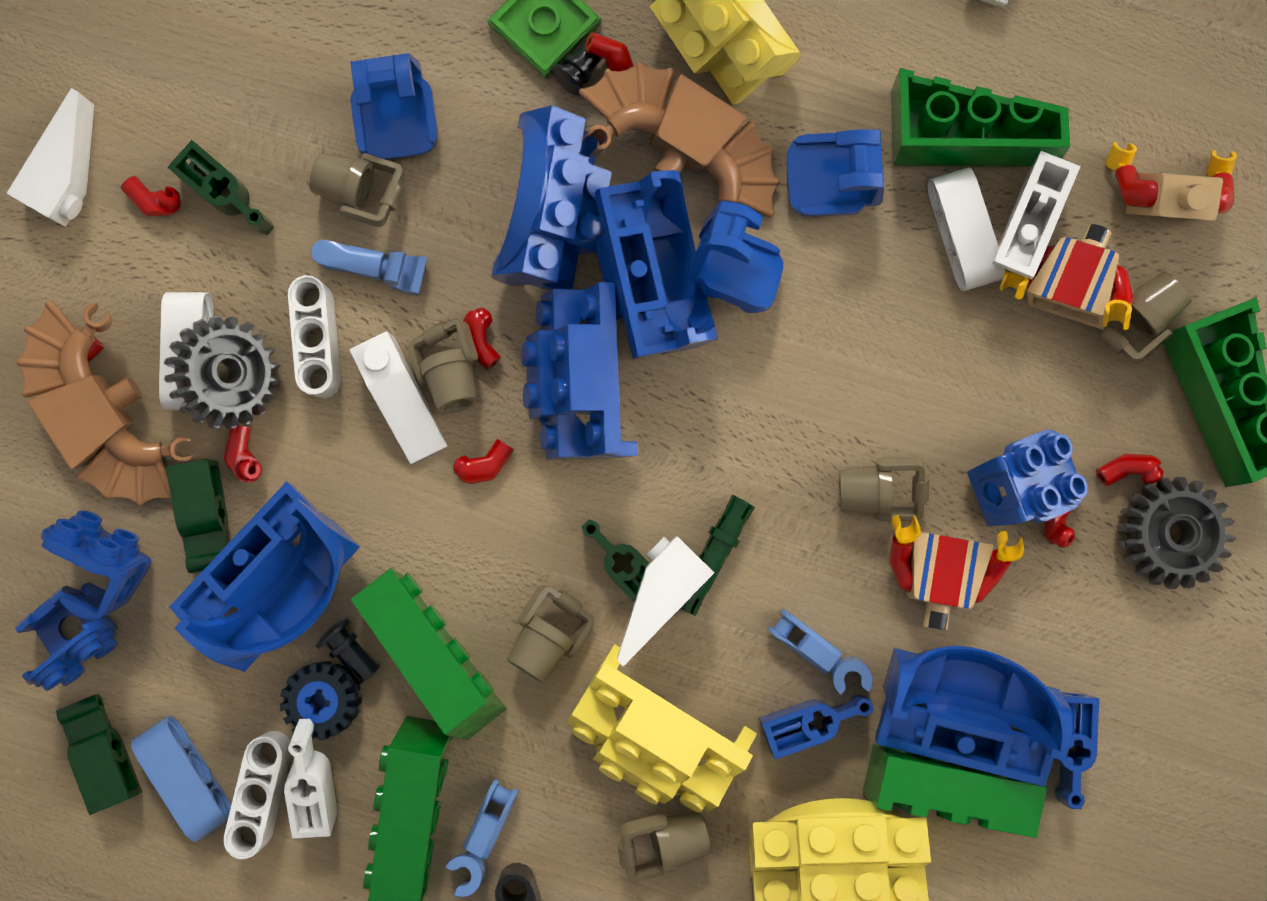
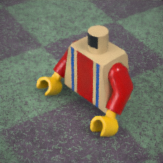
(1174, 193)
(1079, 281)
(947, 569)

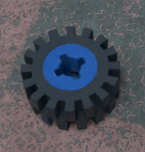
(336, 701)

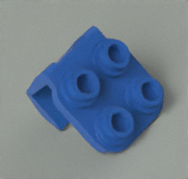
(392, 107)
(835, 172)
(735, 263)
(1036, 479)
(102, 553)
(66, 654)

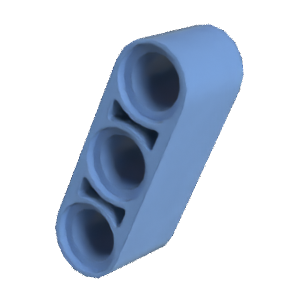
(182, 778)

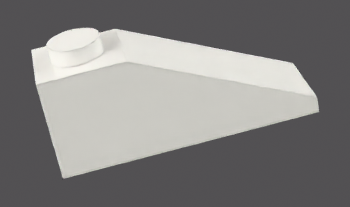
(58, 167)
(1035, 214)
(399, 396)
(664, 589)

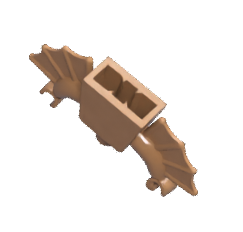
(689, 130)
(87, 414)

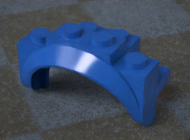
(554, 202)
(647, 257)
(576, 373)
(268, 578)
(968, 711)

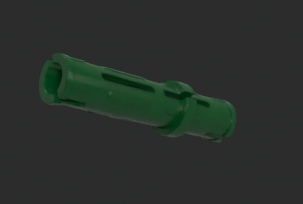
(719, 546)

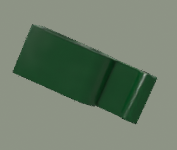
(214, 183)
(199, 510)
(624, 580)
(97, 755)

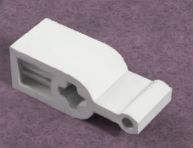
(309, 787)

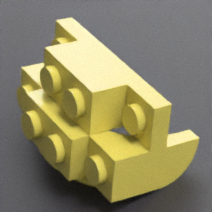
(730, 39)
(656, 742)
(839, 854)

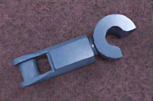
(396, 271)
(821, 653)
(482, 838)

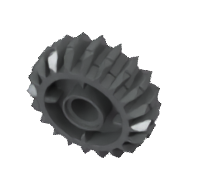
(197, 372)
(1200, 526)

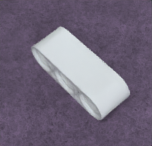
(965, 228)
(177, 313)
(304, 320)
(244, 809)

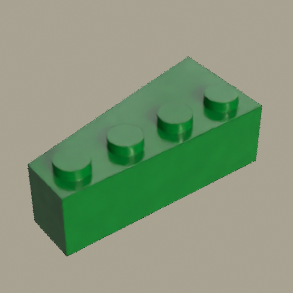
(971, 127)
(1226, 388)
(427, 655)
(953, 790)
(407, 812)

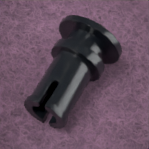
(576, 69)
(348, 651)

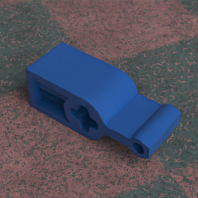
(789, 730)
(1085, 735)

